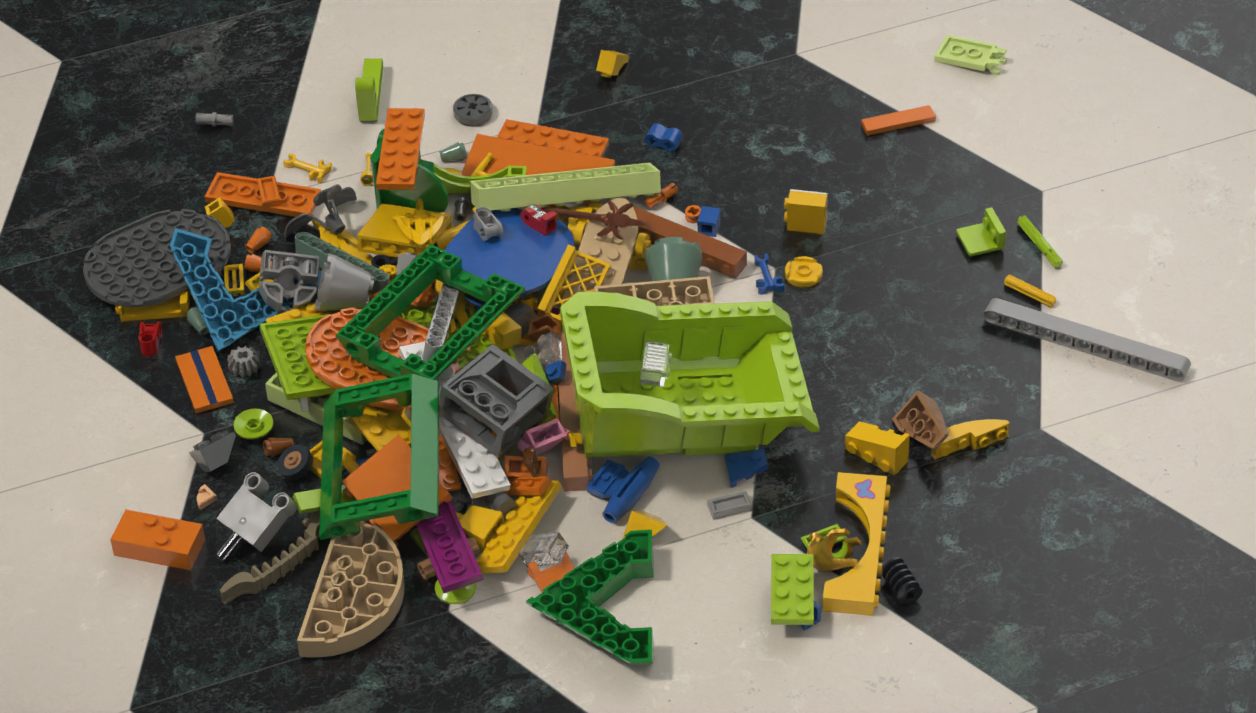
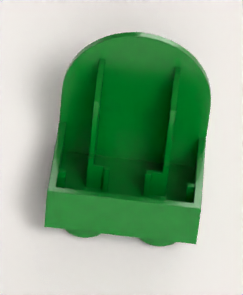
(427, 186)

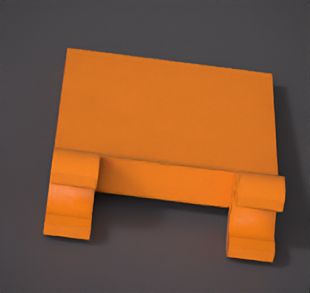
(551, 574)

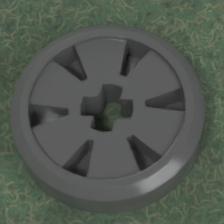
(481, 108)

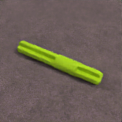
(1040, 241)

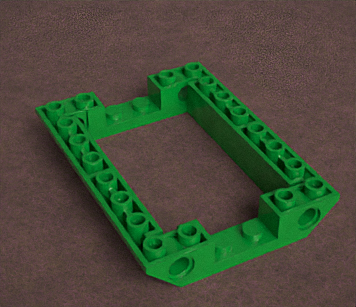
(433, 264)
(406, 506)

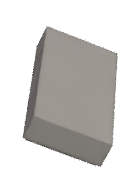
(729, 505)

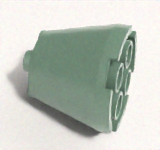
(673, 259)

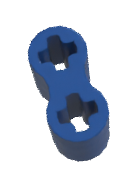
(663, 137)

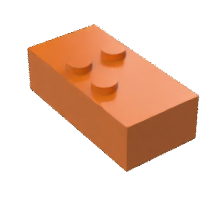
(158, 539)

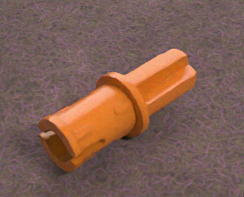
(662, 197)

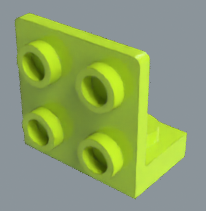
(984, 236)

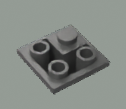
(213, 453)

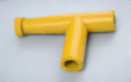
(479, 170)

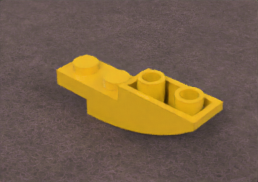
(973, 434)

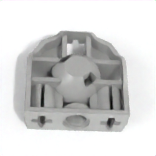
(282, 275)

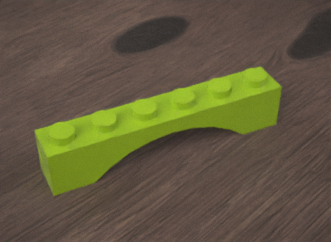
(460, 184)

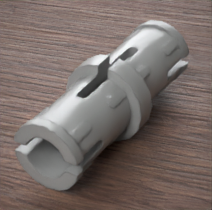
(214, 119)

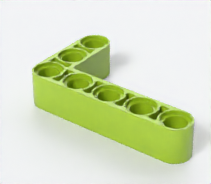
(369, 89)

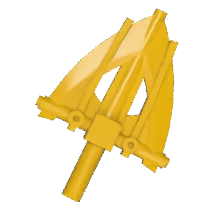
(420, 219)

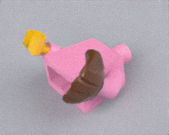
(543, 439)

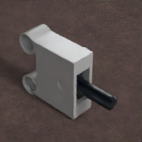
(252, 517)

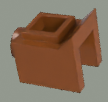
(542, 326)

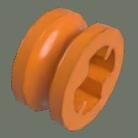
(689, 211)

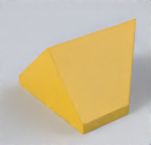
(644, 521)

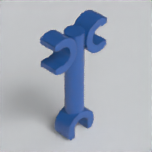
(767, 284)

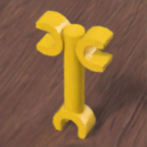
(315, 171)

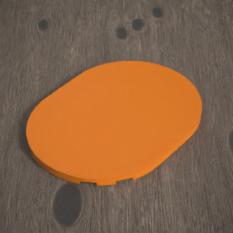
(337, 367)

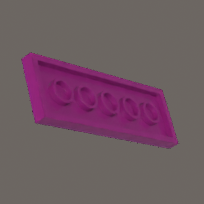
(449, 549)

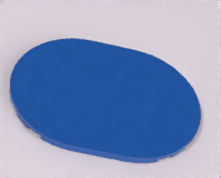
(518, 255)

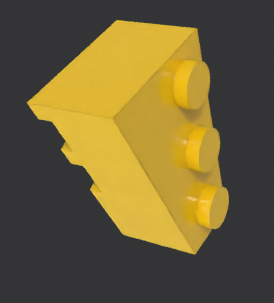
(878, 447)

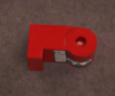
(539, 219)

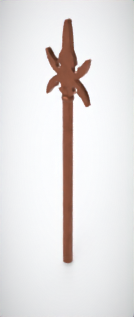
(610, 219)

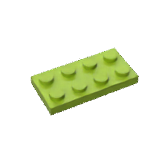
(792, 589)

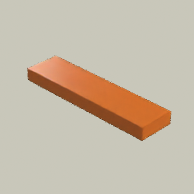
(898, 120)

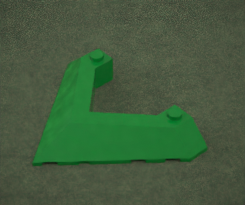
(577, 597)

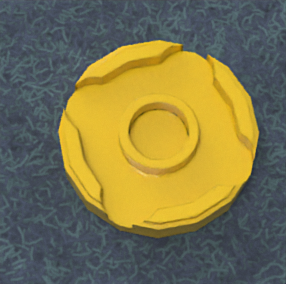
(803, 272)

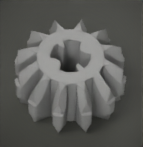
(244, 361)

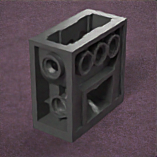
(498, 394)

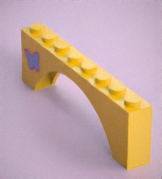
(856, 589)

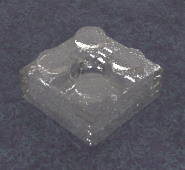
(547, 348)

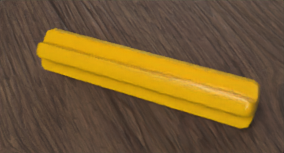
(1030, 290)

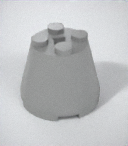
(342, 285)

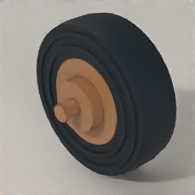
(295, 462)

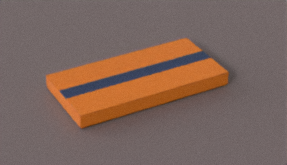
(204, 379)

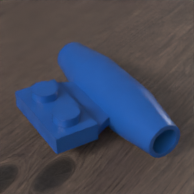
(622, 486)

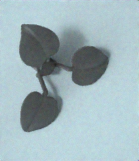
(337, 197)

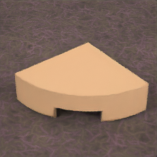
(205, 497)

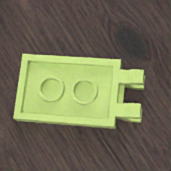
(971, 54)

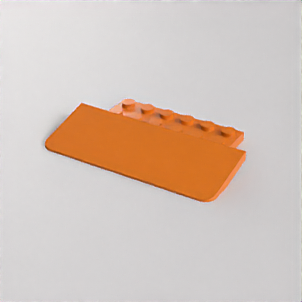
(539, 149)

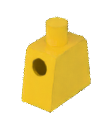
(480, 524)

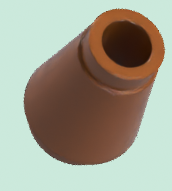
(276, 446)

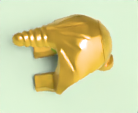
(822, 550)

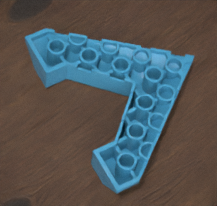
(224, 316)

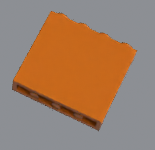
(385, 474)

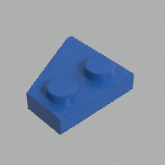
(745, 465)

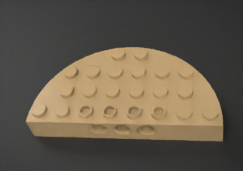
(354, 594)

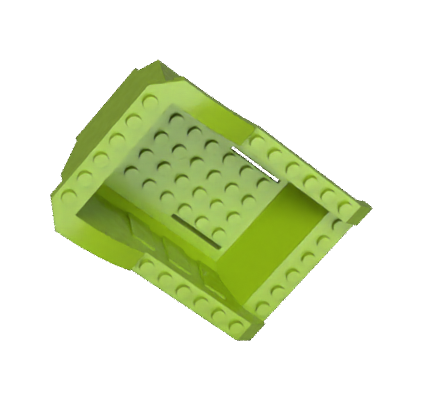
(728, 383)

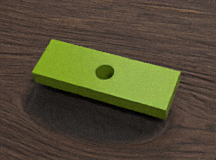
(310, 500)

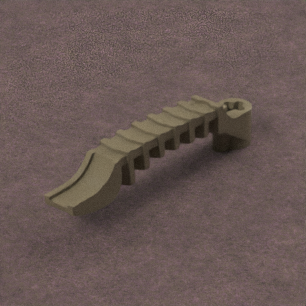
(251, 584)

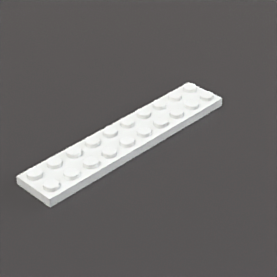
(475, 464)

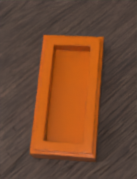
(269, 191)

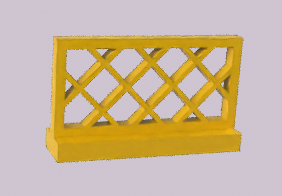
(560, 277)

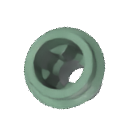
(453, 152)
(196, 320)

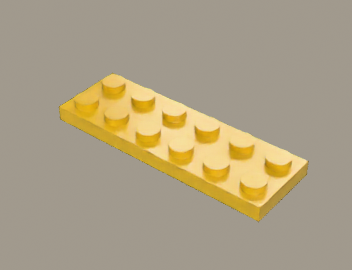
(516, 530)

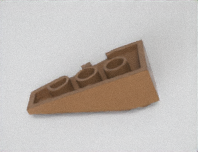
(922, 420)

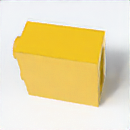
(806, 211)

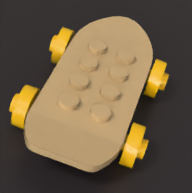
(606, 248)

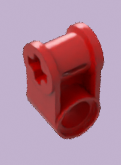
(149, 338)

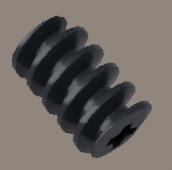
(901, 581)

